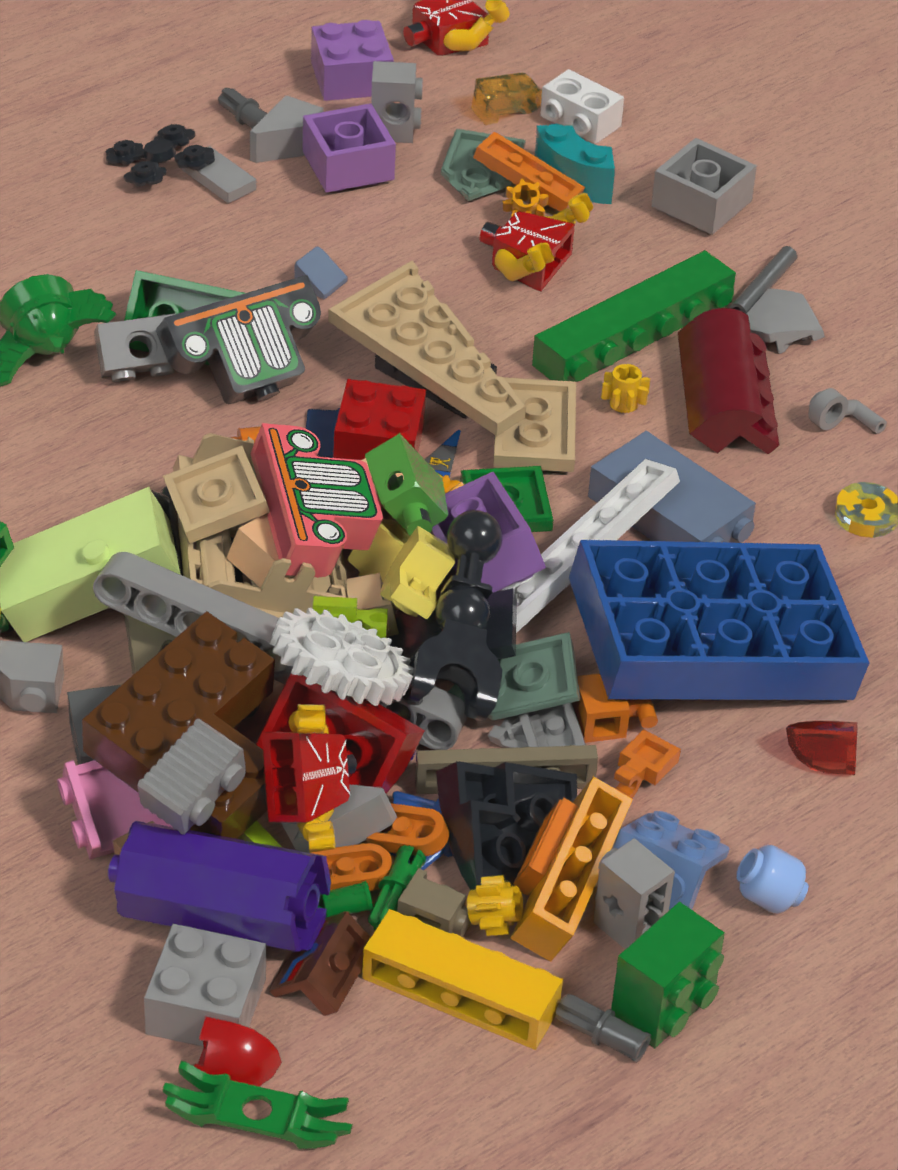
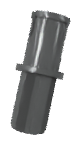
(244, 109)
(603, 1027)

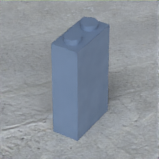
(693, 511)

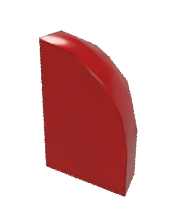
(237, 1052)

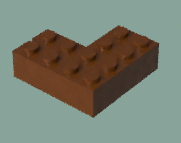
(192, 678)

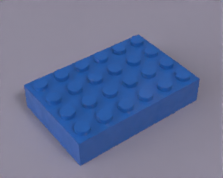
(716, 621)

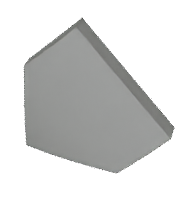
(784, 318)
(539, 729)

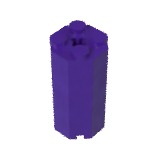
(221, 885)

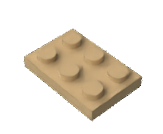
(547, 430)

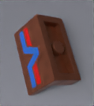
(329, 967)

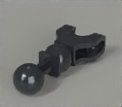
(459, 644)

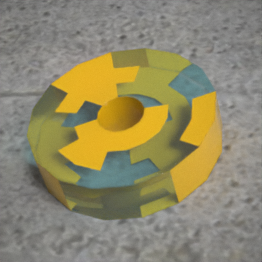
(867, 509)

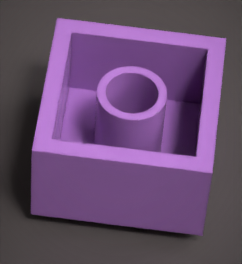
(345, 57)
(348, 147)

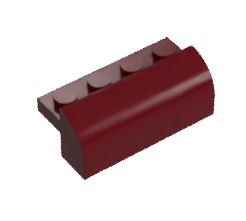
(727, 381)

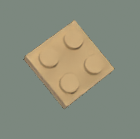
(216, 494)

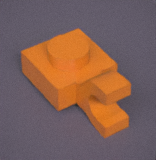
(644, 759)

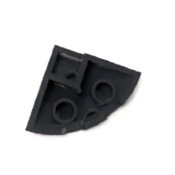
(497, 814)

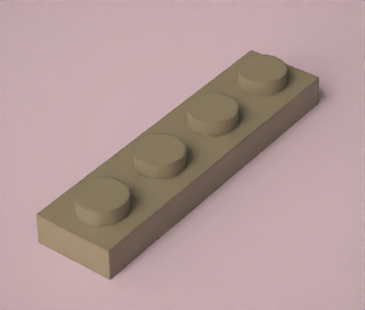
(571, 759)

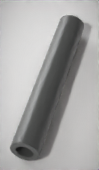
(765, 279)

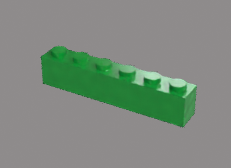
(633, 318)

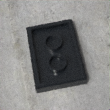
(500, 629)

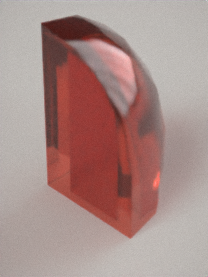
(825, 745)

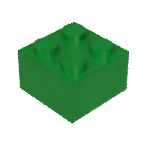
(668, 973)

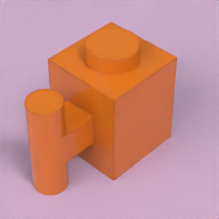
(608, 718)

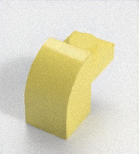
(418, 573)

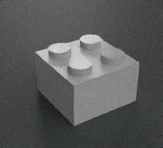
(703, 186)
(202, 978)

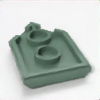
(468, 174)
(536, 678)

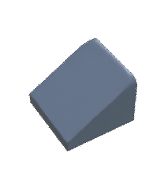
(322, 272)

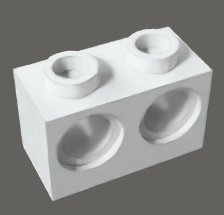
(582, 104)

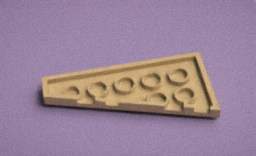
(428, 343)

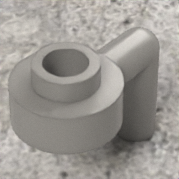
(829, 408)

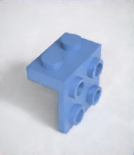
(682, 849)

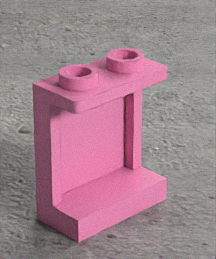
(102, 806)

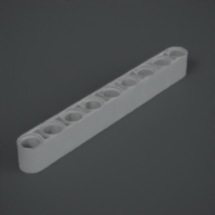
(175, 602)

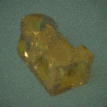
(505, 95)

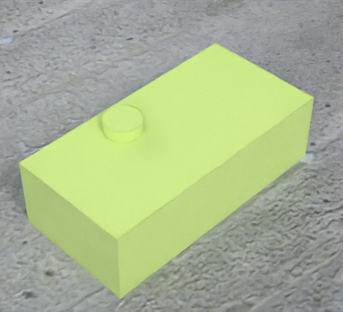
(53, 572)

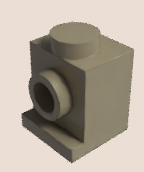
(434, 904)

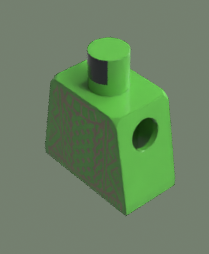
(417, 498)

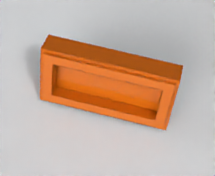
(545, 846)

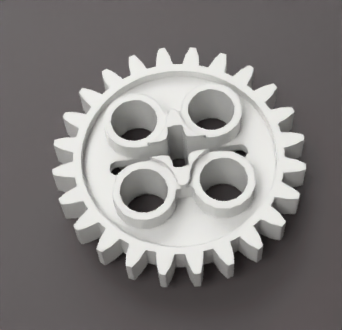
(341, 656)

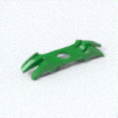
(224, 1103)

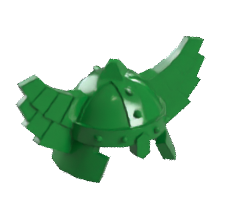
(43, 319)

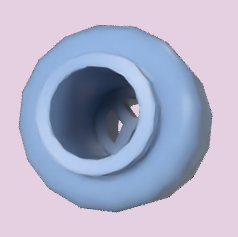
(772, 879)

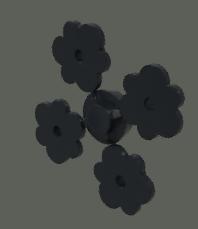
(159, 151)

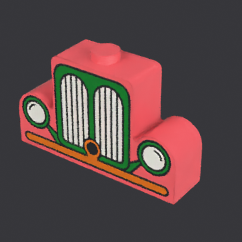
(312, 499)

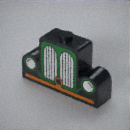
(245, 339)

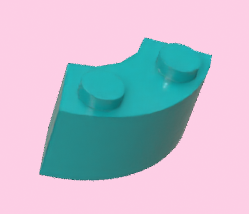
(577, 159)

